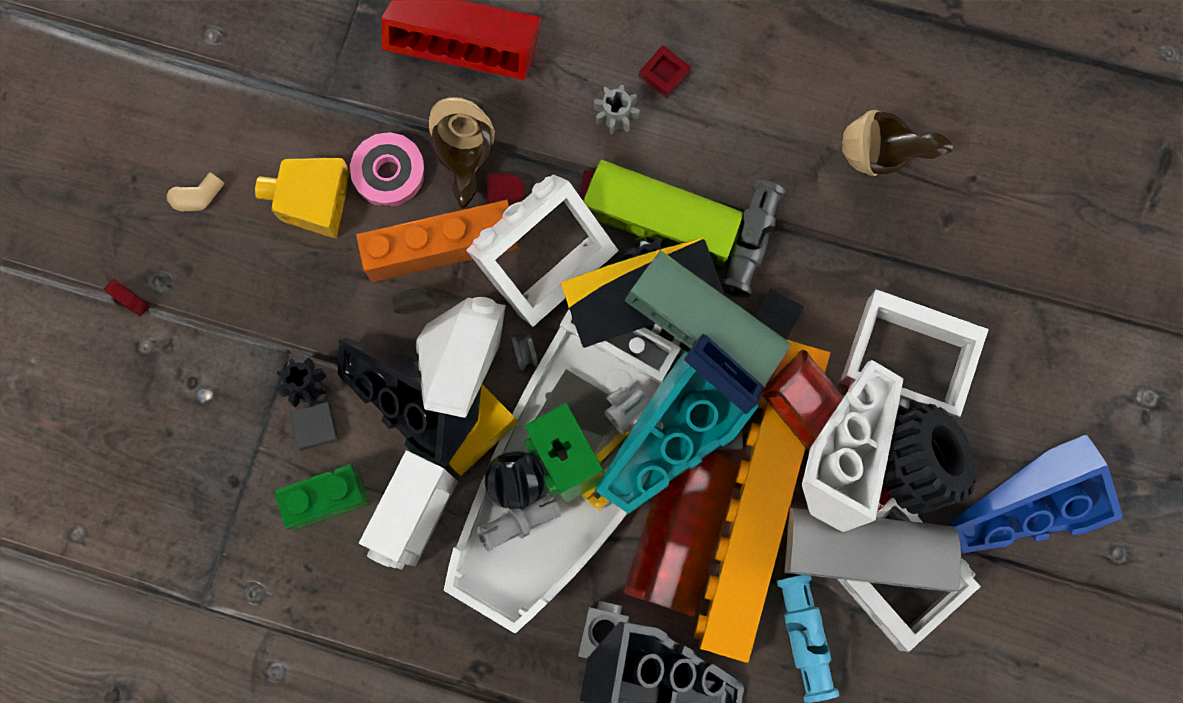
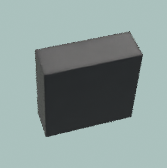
(779, 313)

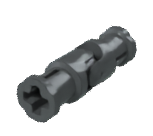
(758, 224)

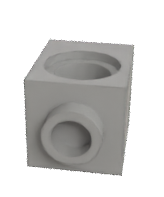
(604, 611)

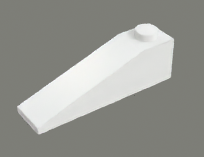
(458, 353)
(852, 451)

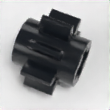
(309, 390)

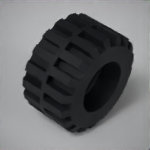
(928, 461)

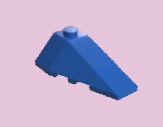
(1052, 494)

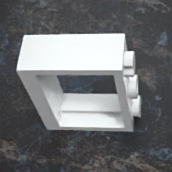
(516, 222)
(928, 322)
(408, 512)
(900, 634)

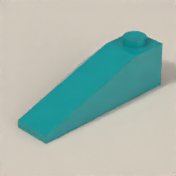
(673, 433)

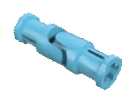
(813, 663)

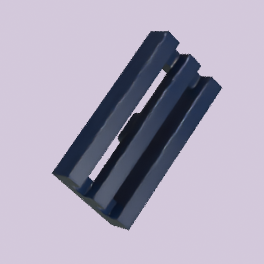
(724, 373)

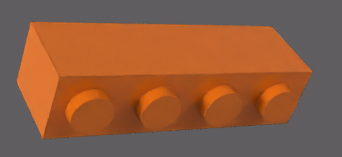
(426, 242)

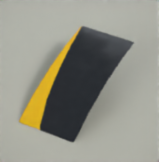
(599, 295)

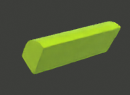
(660, 210)

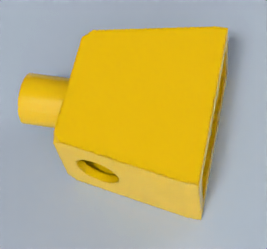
(308, 193)

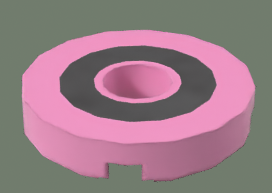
(380, 150)

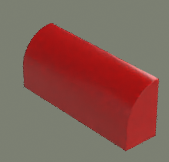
(462, 35)

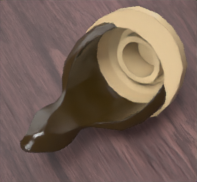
(462, 142)
(885, 144)

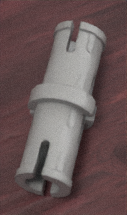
(518, 522)

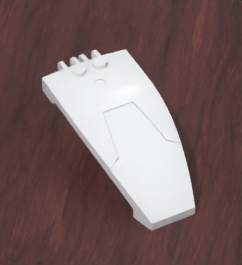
(528, 572)

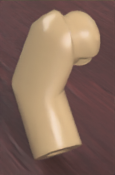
(195, 198)

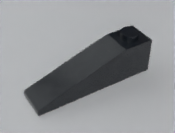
(395, 389)
(649, 667)

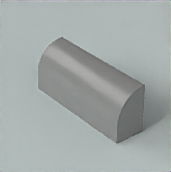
(875, 552)

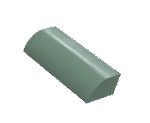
(690, 307)

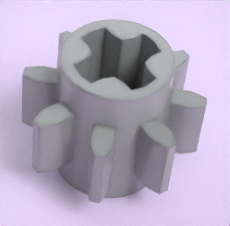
(618, 98)
(625, 408)

